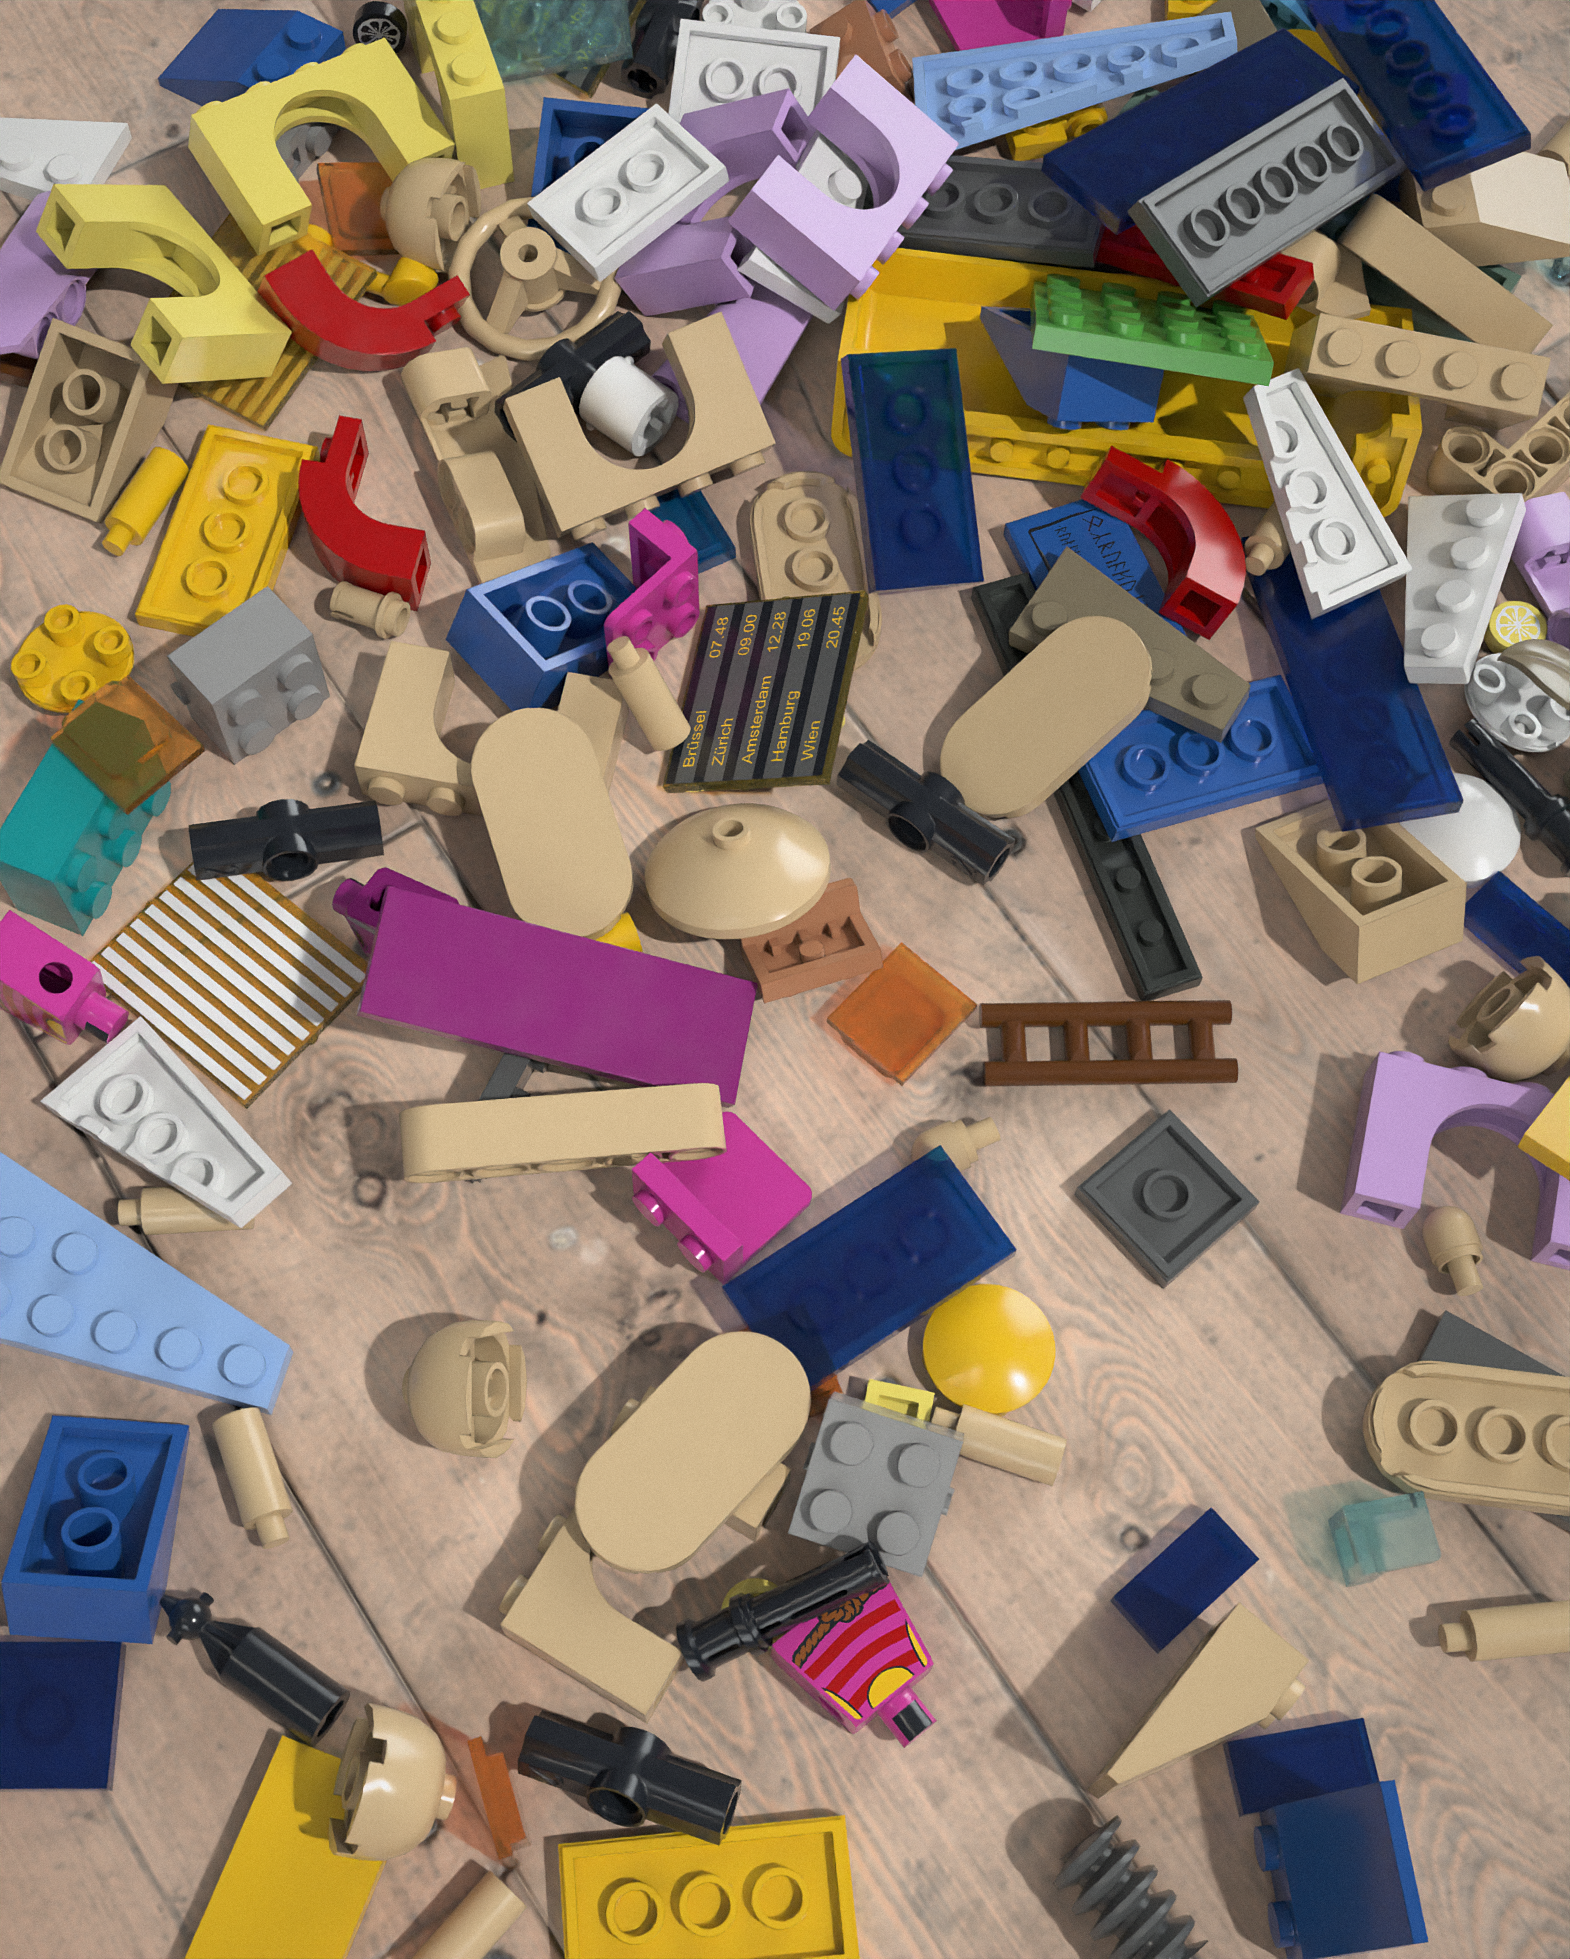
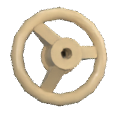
(532, 280)

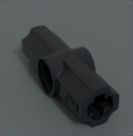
(656, 45)
(578, 361)
(925, 812)
(286, 840)
(629, 1777)

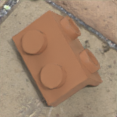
(871, 38)
(816, 949)

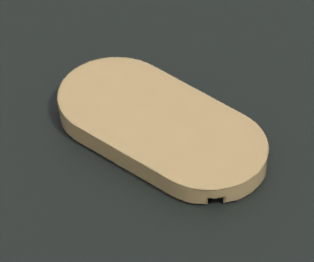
(812, 544)
(1047, 717)
(552, 823)
(1473, 1435)
(693, 1453)

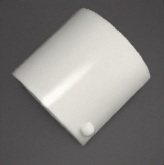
(628, 405)

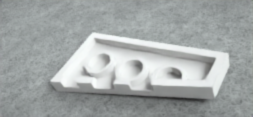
(838, 179)
(167, 1122)

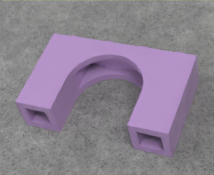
(832, 244)
(699, 260)
(1411, 1103)

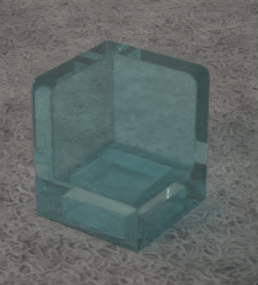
(1383, 1537)

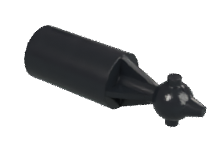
(260, 1669)

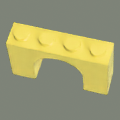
(358, 90)
(472, 95)
(220, 322)

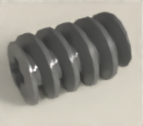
(1124, 1899)

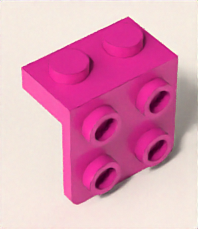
(1000, 22)
(665, 584)
(722, 1204)

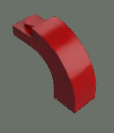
(353, 333)
(1185, 526)
(347, 540)

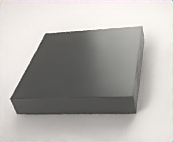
(1166, 1198)

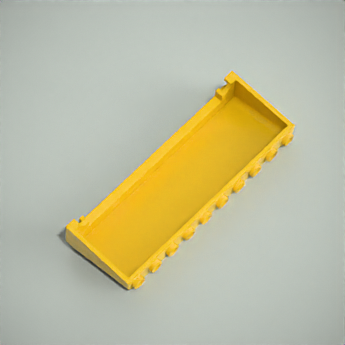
(1199, 420)

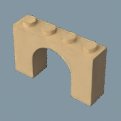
(1475, 380)
(722, 433)
(402, 744)
(575, 1628)

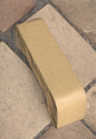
(1441, 278)
(1475, 463)

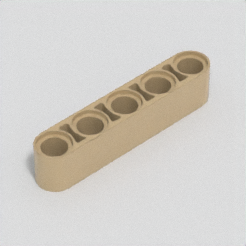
(561, 1132)

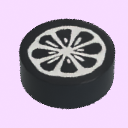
(379, 21)

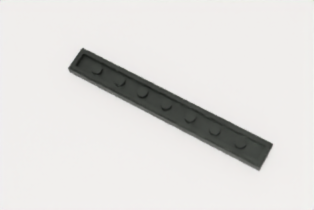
(1118, 870)

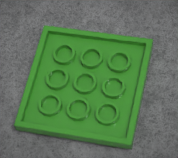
(1148, 331)

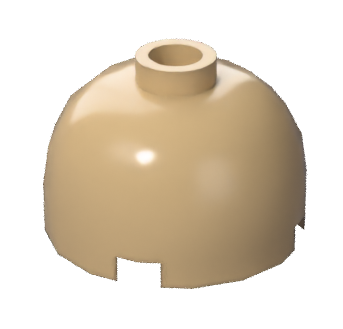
(431, 209)
(1517, 1025)
(467, 1388)
(389, 1786)

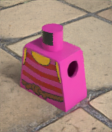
(53, 985)
(862, 1664)

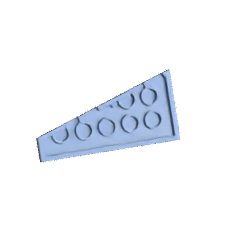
(1029, 82)
(113, 1306)

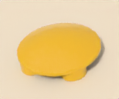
(71, 657)
(989, 1349)

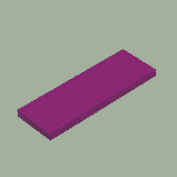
(554, 996)

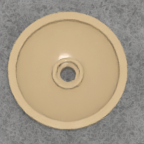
(737, 871)

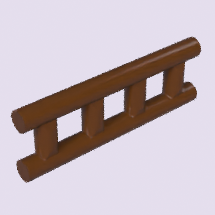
(1080, 1070)

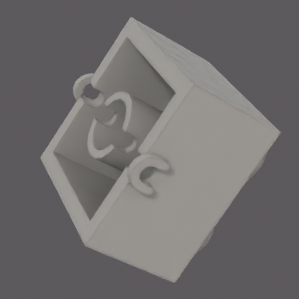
(250, 675)
(877, 1482)

